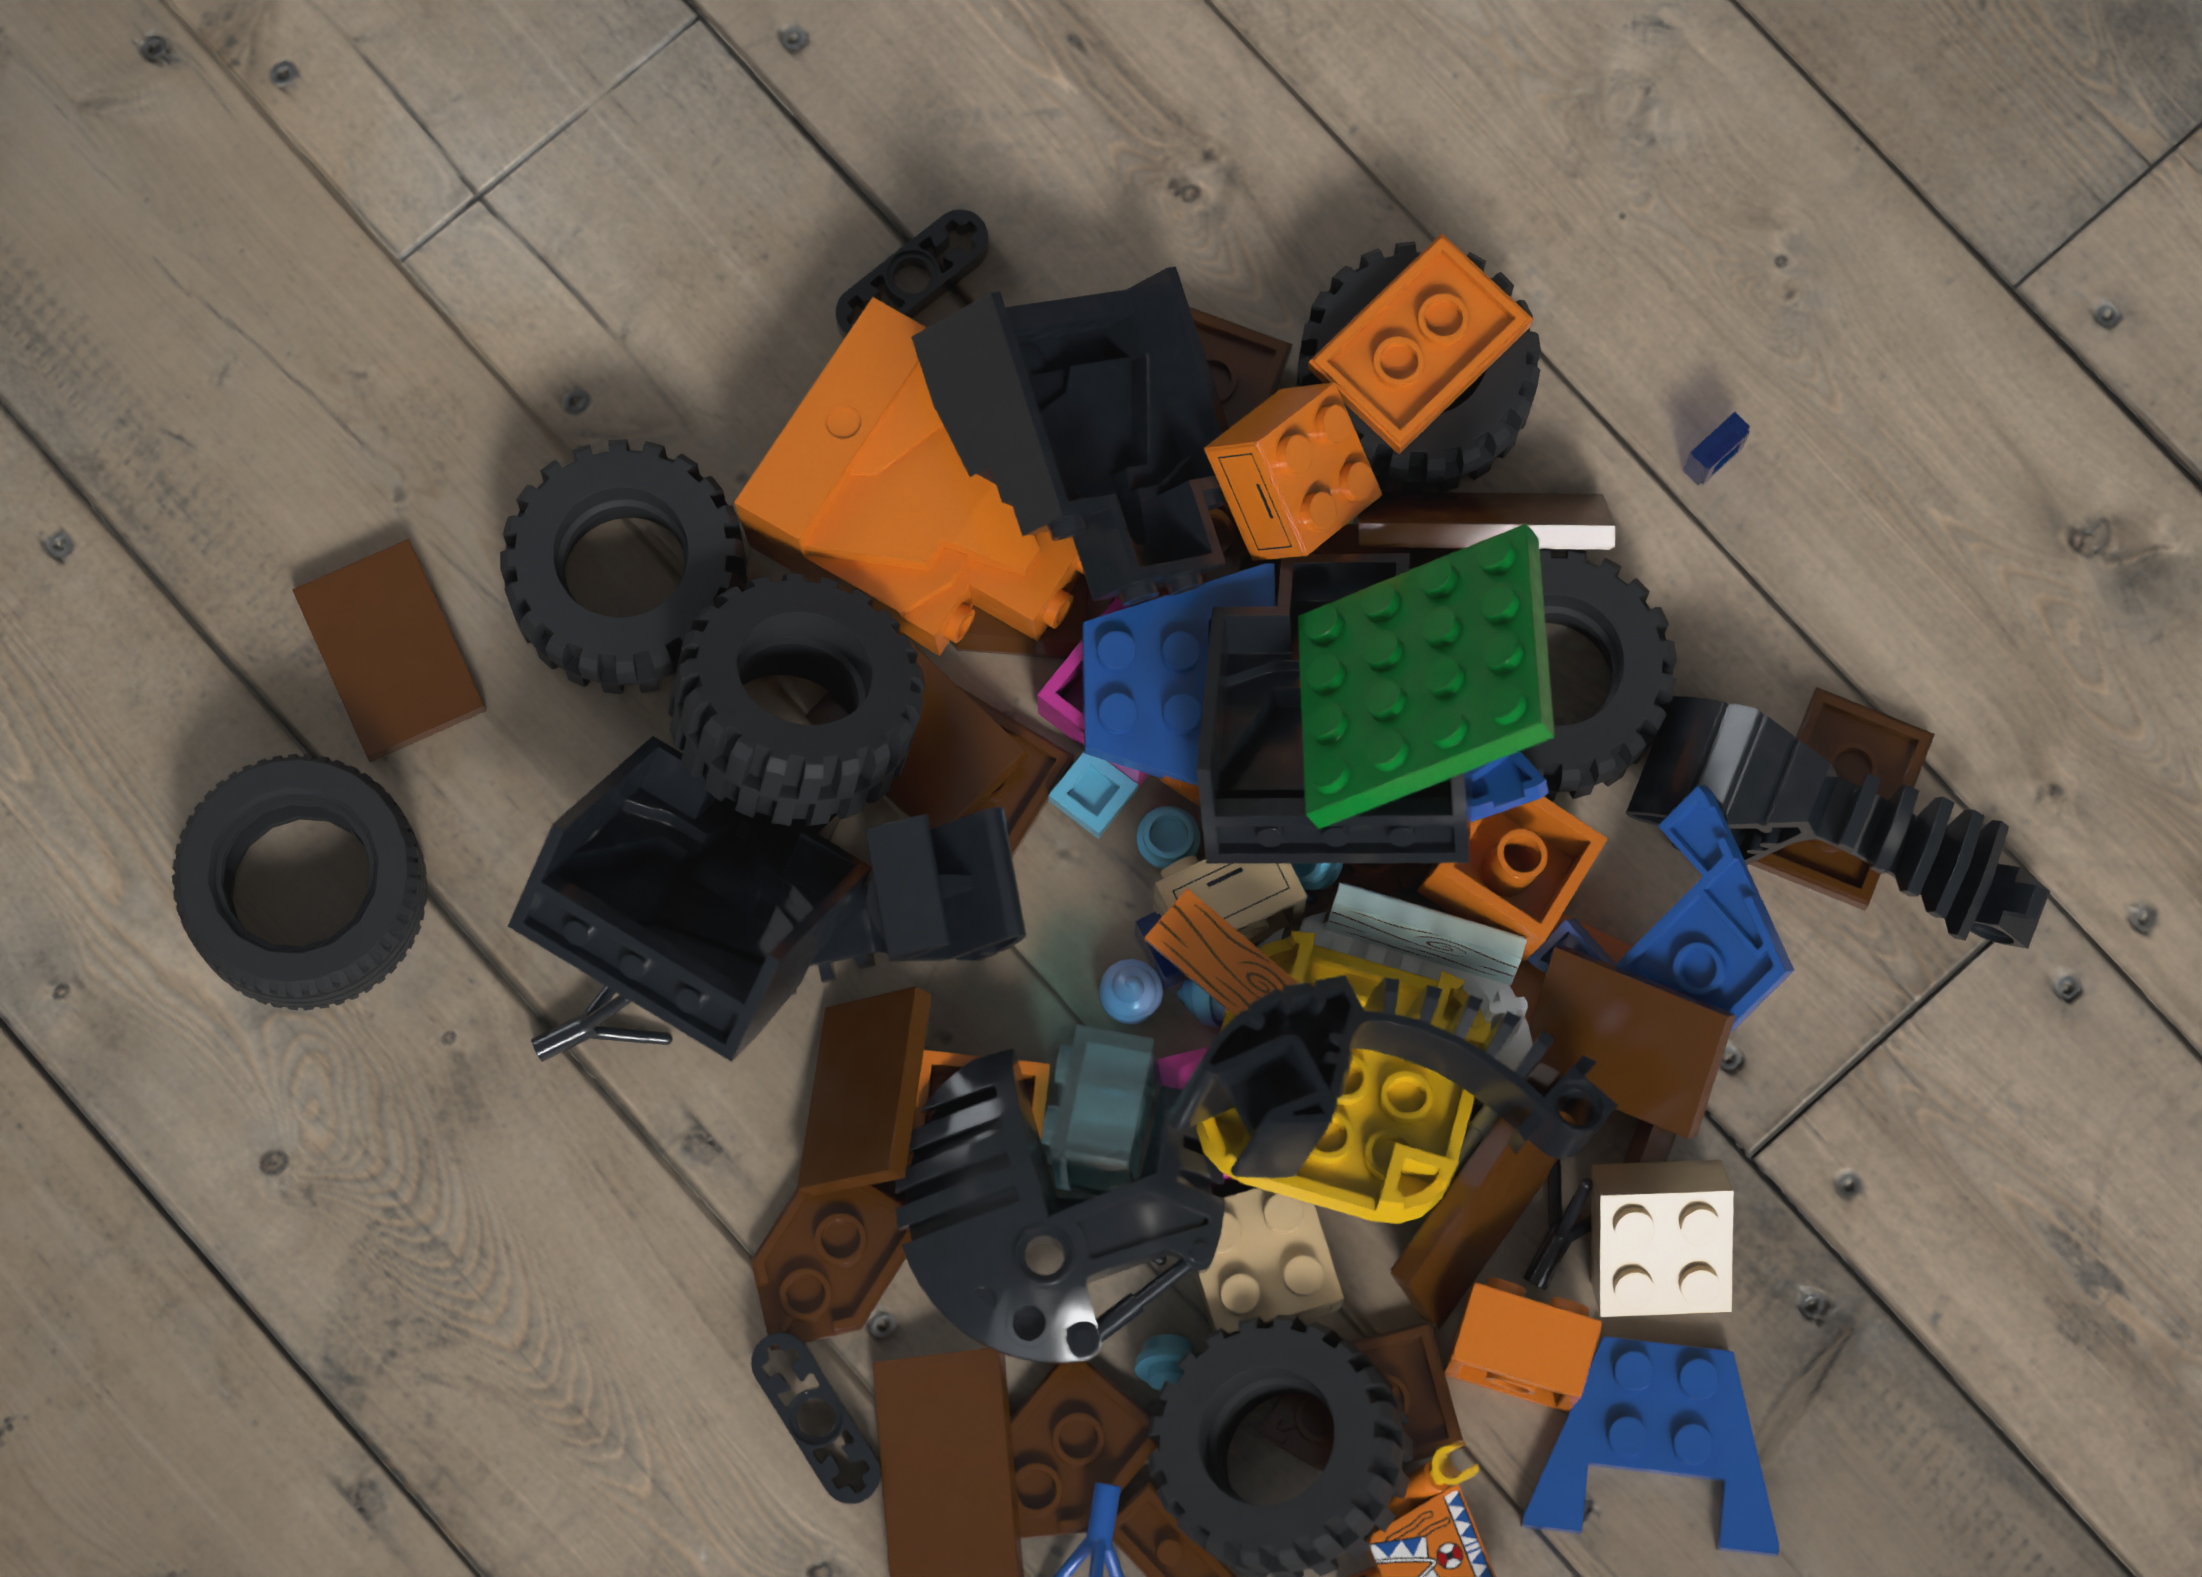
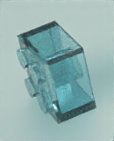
(1103, 1110)

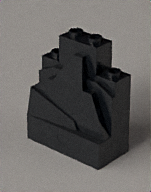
(1090, 426)
(1254, 740)
(687, 899)

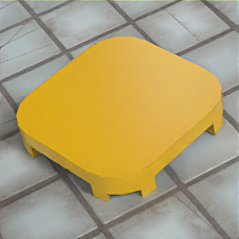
(1395, 1123)

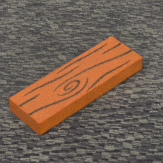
(1215, 954)

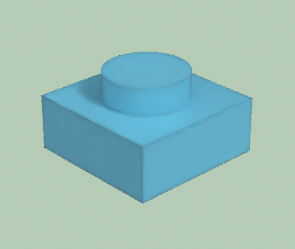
(1093, 793)

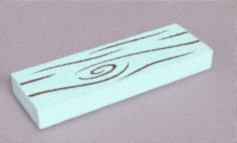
(1426, 933)

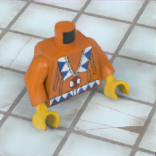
(1431, 1527)

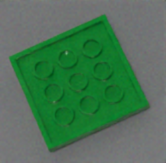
(1424, 676)

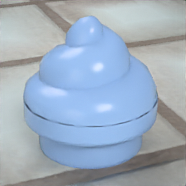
(1130, 991)

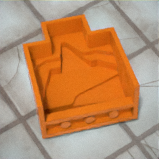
(883, 505)

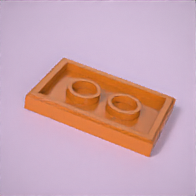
(1420, 343)

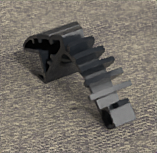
(1787, 793)
(932, 895)
(1292, 1058)

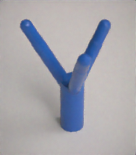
(1098, 1537)

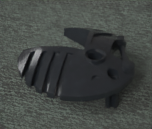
(988, 1198)

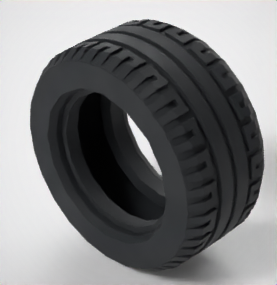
(246, 810)

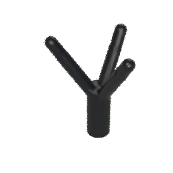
(586, 1027)
(1560, 1228)

